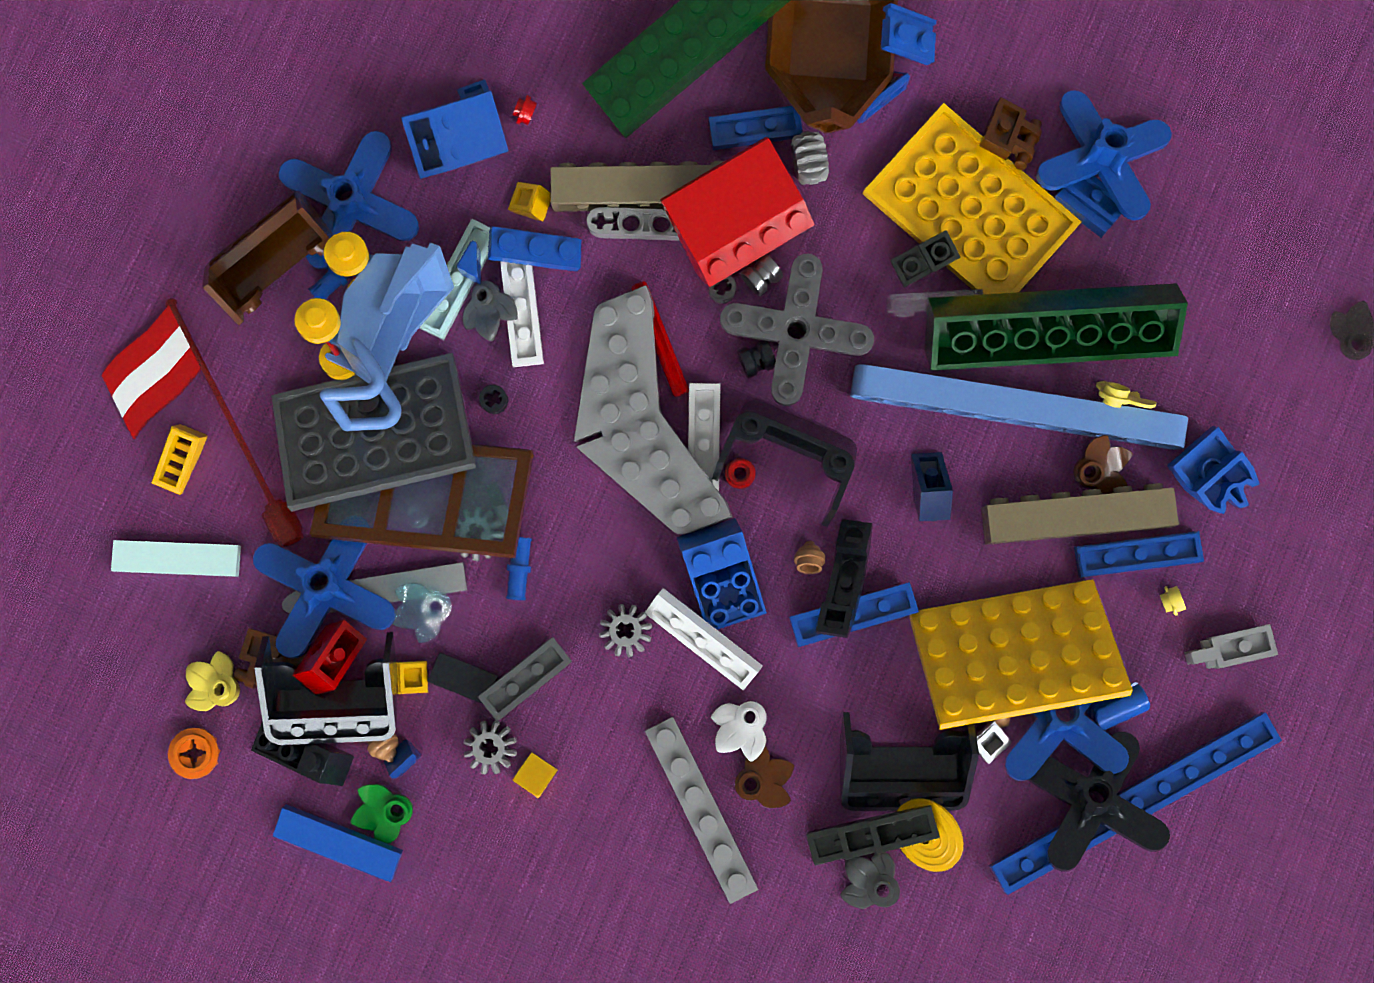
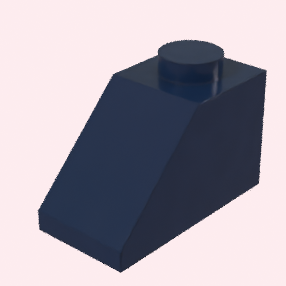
(931, 486)

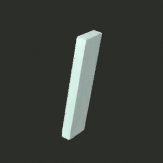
(443, 316)
(176, 558)

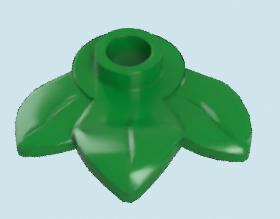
(377, 812)

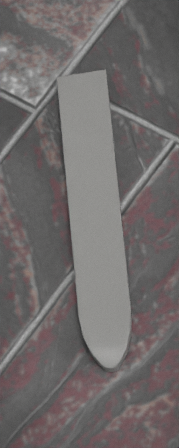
(441, 578)

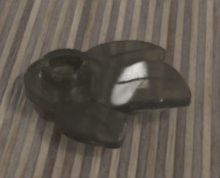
(1354, 326)

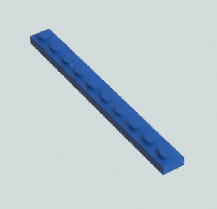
(1151, 793)

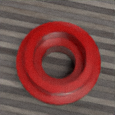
(524, 110)
(740, 463)

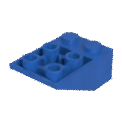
(454, 134)
(722, 574)

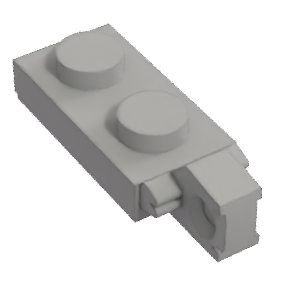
(1234, 648)

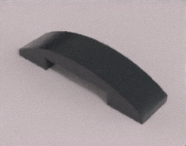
(846, 580)

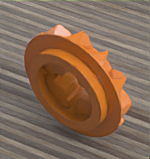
(185, 765)

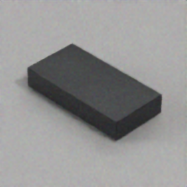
(461, 677)

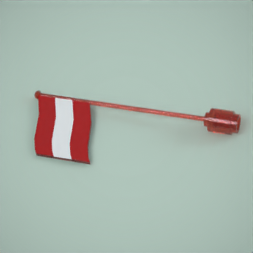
(155, 373)

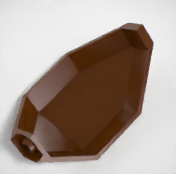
(829, 59)

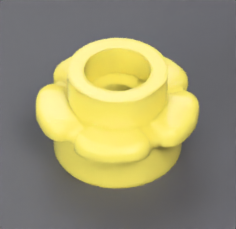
(1172, 600)

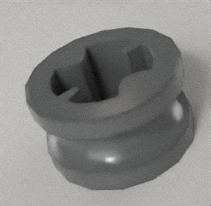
(728, 295)

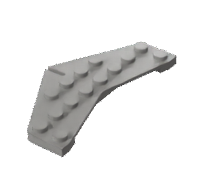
(637, 440)

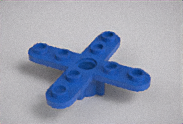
(1104, 152)
(362, 205)
(315, 604)
(1078, 732)

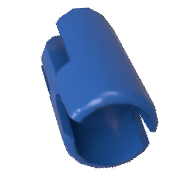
(1117, 710)

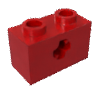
(330, 657)

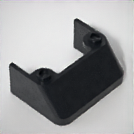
(765, 421)
(349, 713)
(893, 775)

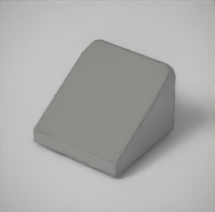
(991, 742)

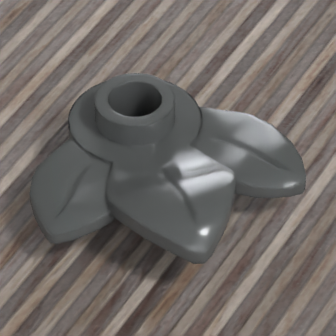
(487, 313)
(867, 877)

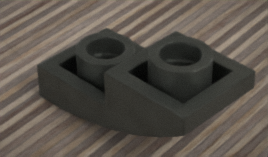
(925, 258)

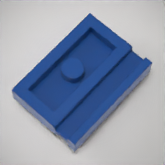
(908, 34)
(1090, 204)

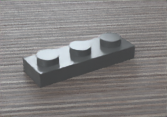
(524, 679)

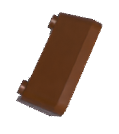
(264, 254)

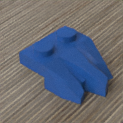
(1214, 471)

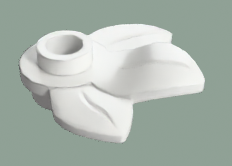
(737, 732)

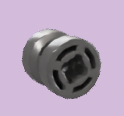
(762, 274)

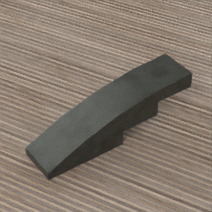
(873, 835)

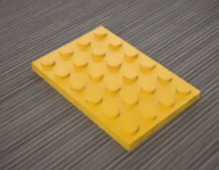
(989, 207)
(1019, 654)

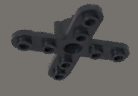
(1087, 815)

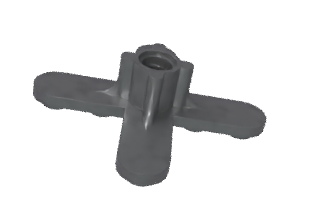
(799, 311)

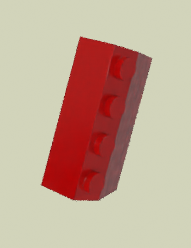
(737, 212)

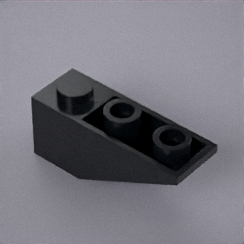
(315, 761)

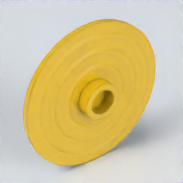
(938, 853)

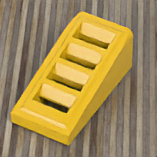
(194, 450)

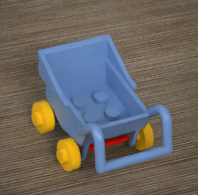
(377, 319)

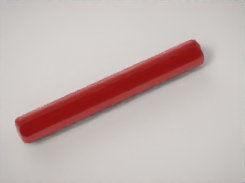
(666, 353)

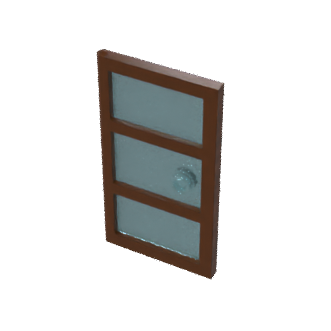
(455, 512)

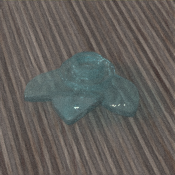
(417, 613)

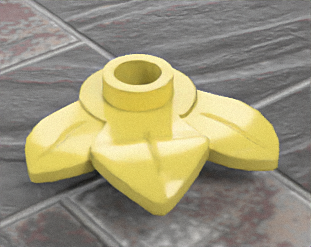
(1117, 394)
(207, 682)

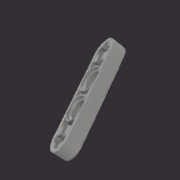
(644, 231)

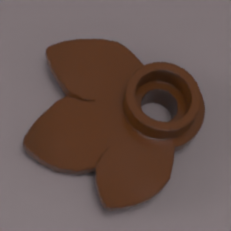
(1106, 465)
(769, 778)

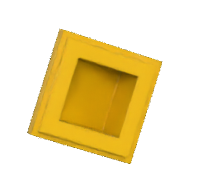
(530, 201)
(412, 677)
(535, 775)

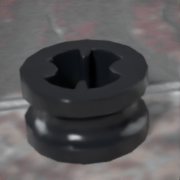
(496, 408)

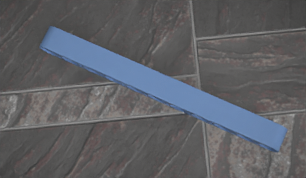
(1018, 407)

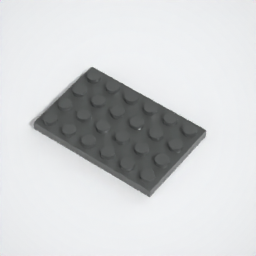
(334, 464)

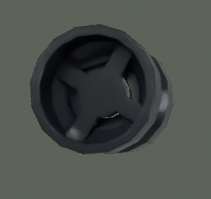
(756, 358)

